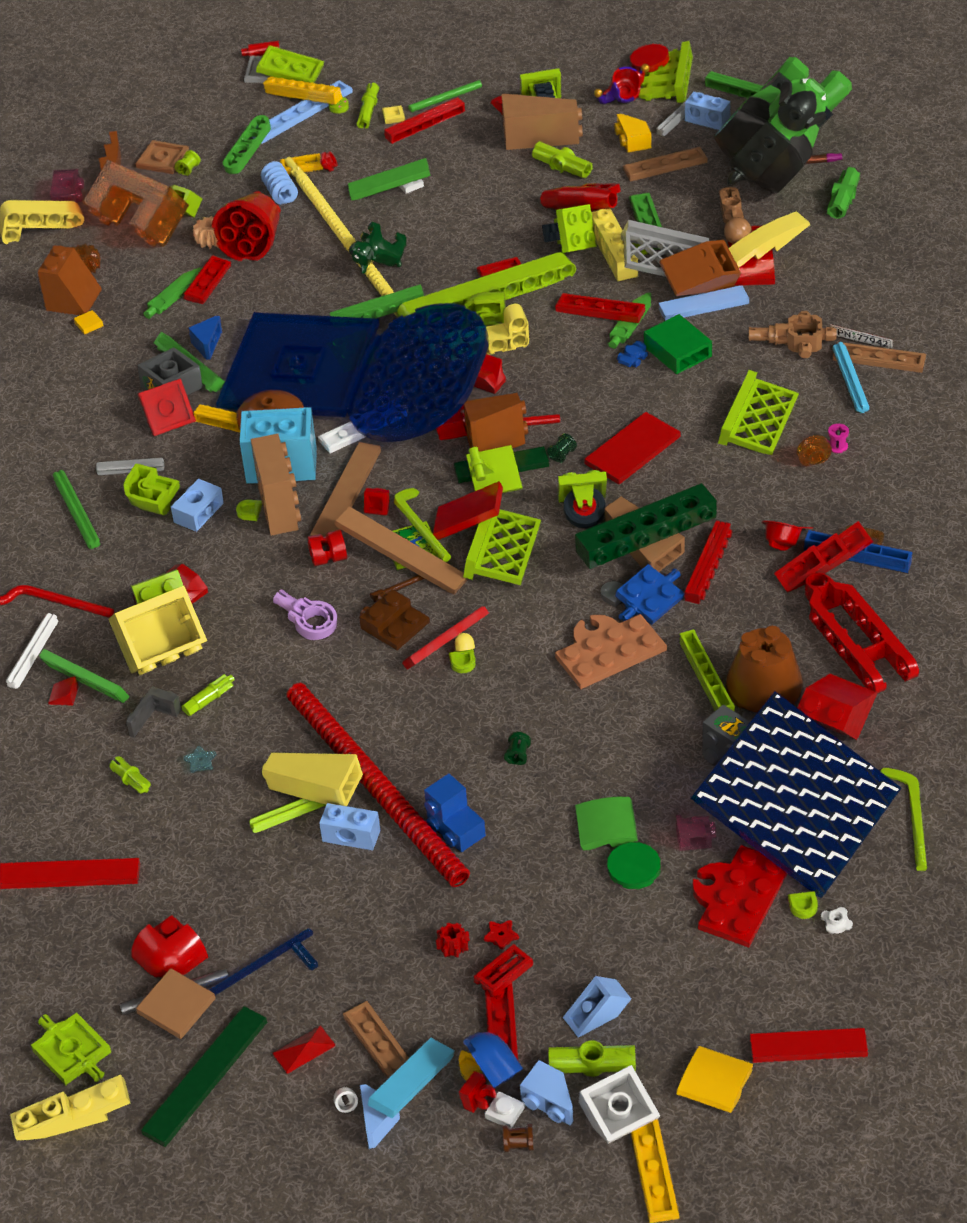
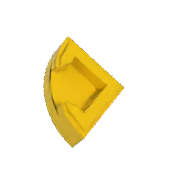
(468, 1064)

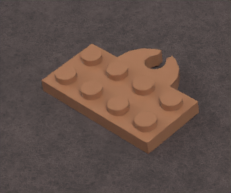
(608, 648)

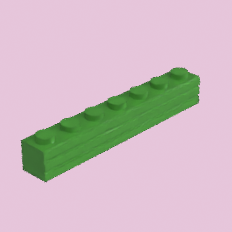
(731, 85)
(380, 306)
(209, 378)

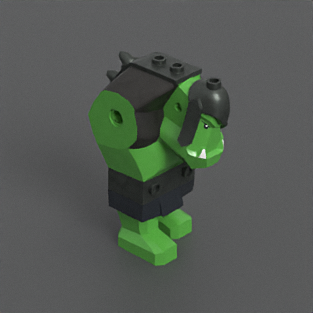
(778, 126)

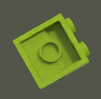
(156, 586)

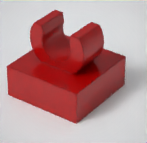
(376, 501)
(475, 1091)

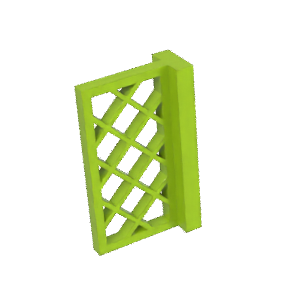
(749, 395)
(485, 540)

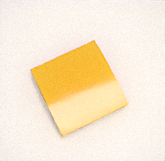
(714, 1079)

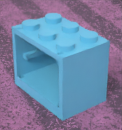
(294, 428)

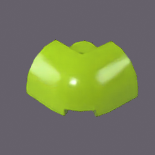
(488, 306)
(149, 490)

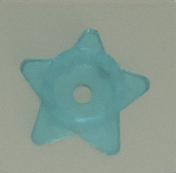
(202, 765)

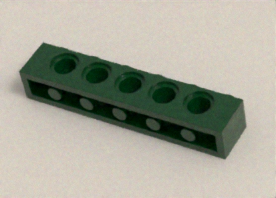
(645, 526)

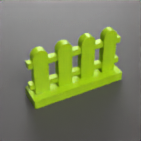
(670, 79)

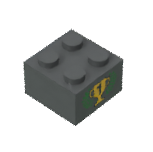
(170, 367)
(720, 733)

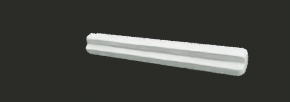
(32, 651)

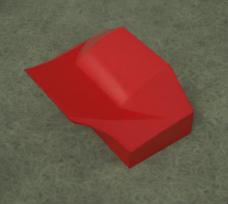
(490, 375)
(191, 581)

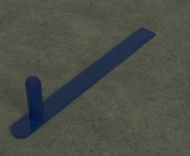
(294, 944)

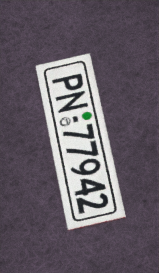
(863, 337)

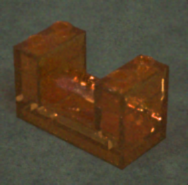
(119, 187)

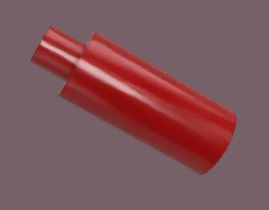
(258, 49)

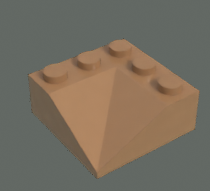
(276, 484)

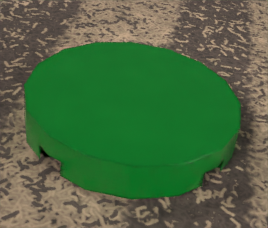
(634, 865)

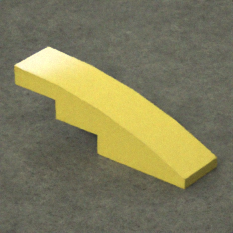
(772, 235)

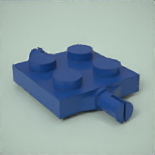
(649, 594)

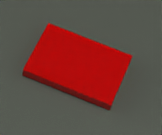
(468, 510)

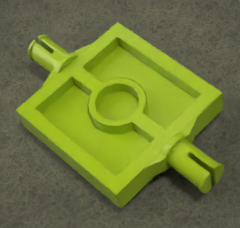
(71, 1048)

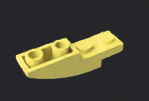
(64, 1113)

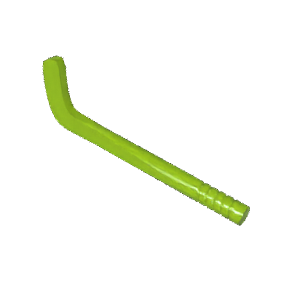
(400, 501)
(916, 815)

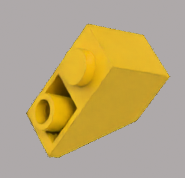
(632, 133)

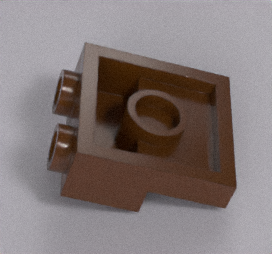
(392, 619)

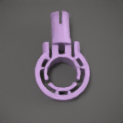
(303, 609)

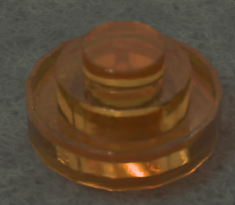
(814, 450)

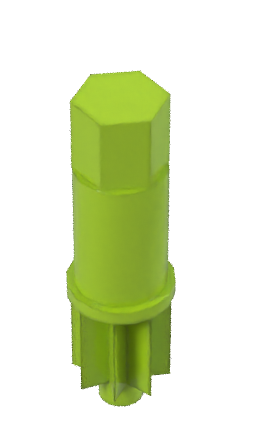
(208, 694)

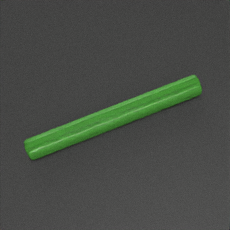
(76, 509)

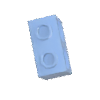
(707, 110)

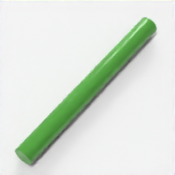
(445, 96)

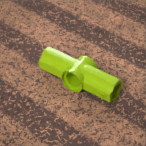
(562, 159)
(606, 1058)

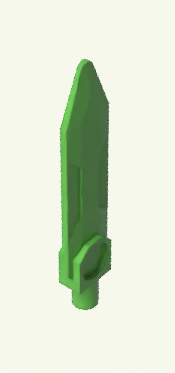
(171, 293)
(624, 329)

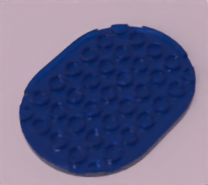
(417, 372)

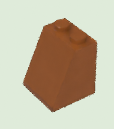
(67, 282)
(495, 422)

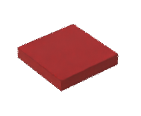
(166, 407)

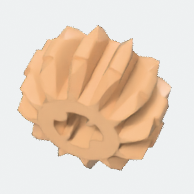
(204, 232)

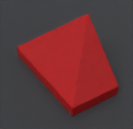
(303, 1049)

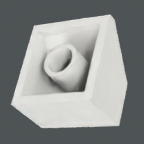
(617, 1105)

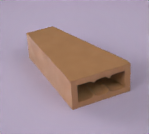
(657, 554)

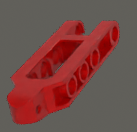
(826, 594)

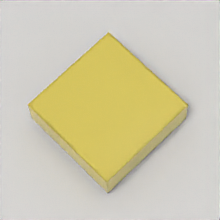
(393, 114)

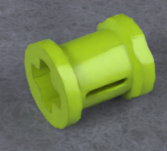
(187, 163)

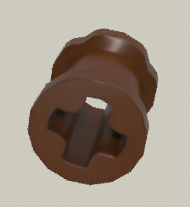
(518, 1137)

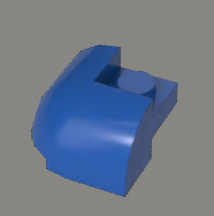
(493, 1057)

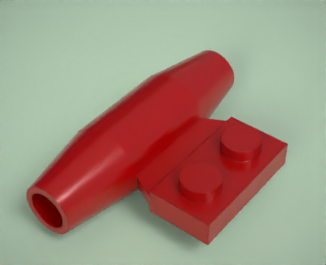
(596, 194)

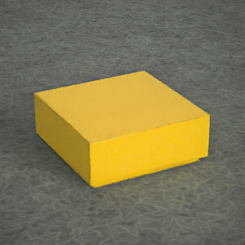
(88, 322)

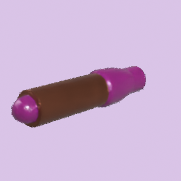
(824, 157)

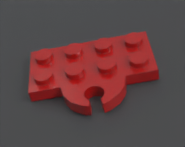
(738, 896)

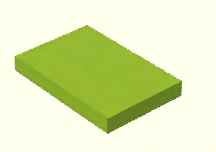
(289, 65)

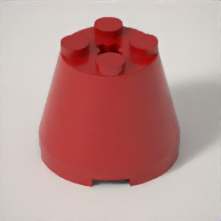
(247, 226)

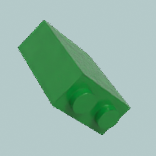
(678, 344)

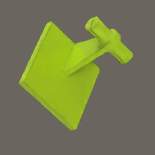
(494, 466)

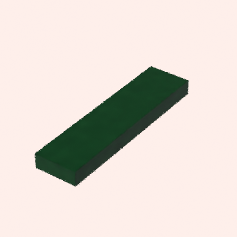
(525, 460)

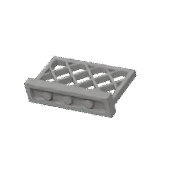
(656, 237)

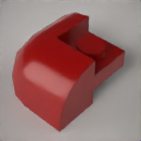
(168, 947)

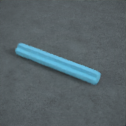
(850, 377)

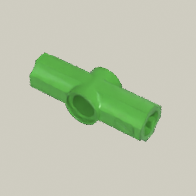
(843, 193)

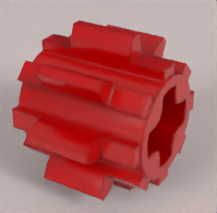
(452, 940)

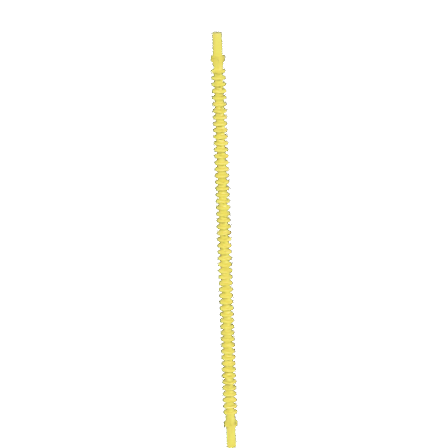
(335, 224)

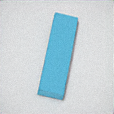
(410, 1078)

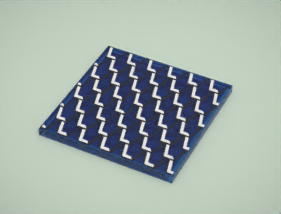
(796, 794)

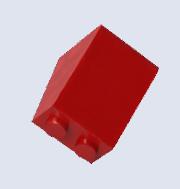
(838, 704)

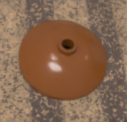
(267, 401)

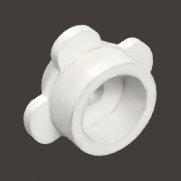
(834, 926)

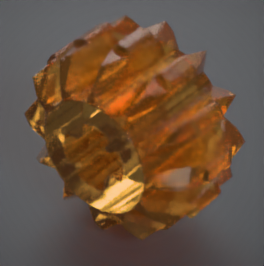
(89, 255)

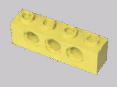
(609, 240)

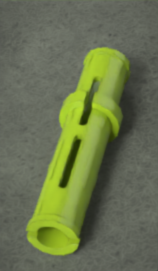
(369, 101)

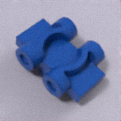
(632, 353)

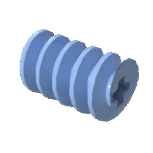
(278, 183)

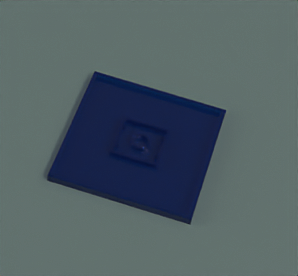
(301, 356)

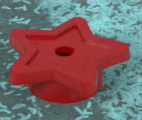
(501, 940)

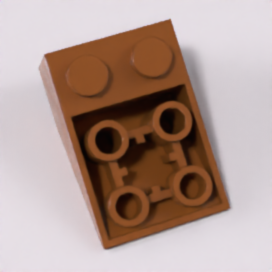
(701, 269)

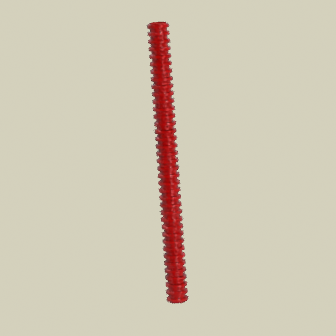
(380, 787)

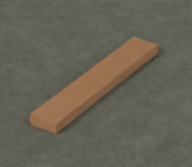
(347, 487)
(401, 550)

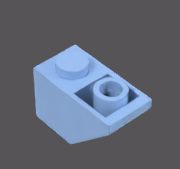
(547, 1091)

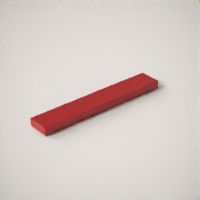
(69, 873)

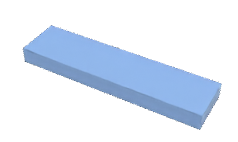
(704, 302)

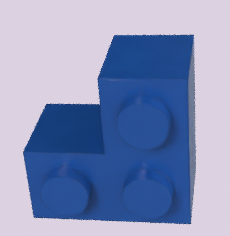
(451, 815)

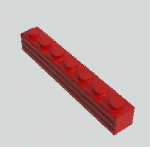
(424, 120)
(708, 562)

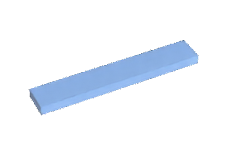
(300, 112)

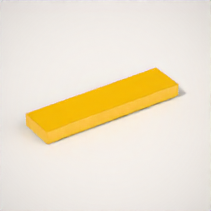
(654, 1173)

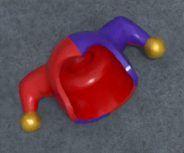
(623, 86)

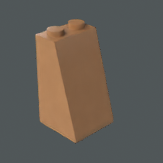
(540, 119)

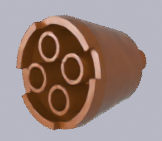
(761, 667)

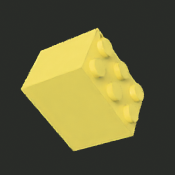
(158, 631)

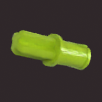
(130, 775)

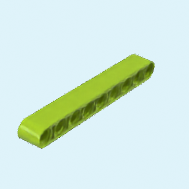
(512, 281)

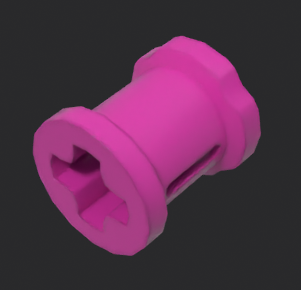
(844, 432)

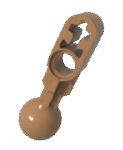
(732, 214)

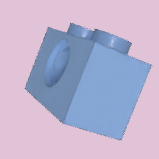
(197, 505)
(350, 826)

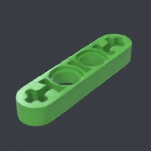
(258, 128)

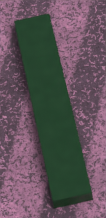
(204, 1076)

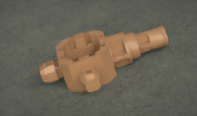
(787, 333)

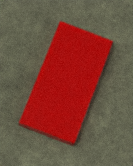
(756, 270)
(632, 447)

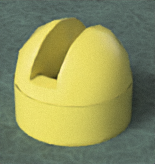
(464, 642)

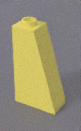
(314, 776)

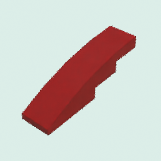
(824, 556)

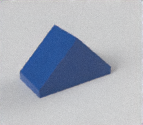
(205, 336)

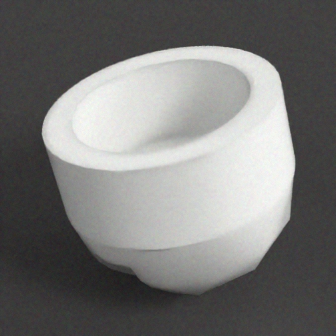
(338, 1101)

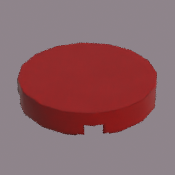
(652, 55)

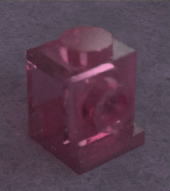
(694, 832)

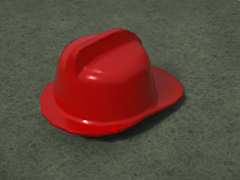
(782, 535)

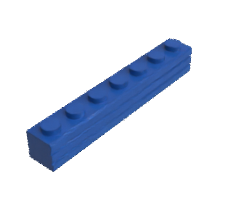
(871, 555)

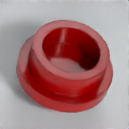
(328, 161)

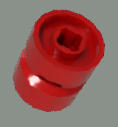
(335, 546)

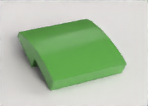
(606, 822)

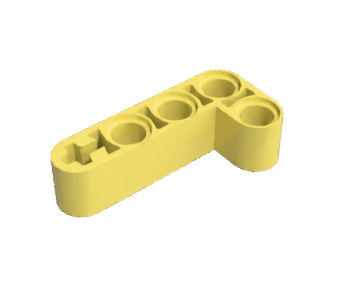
(37, 214)
(511, 333)

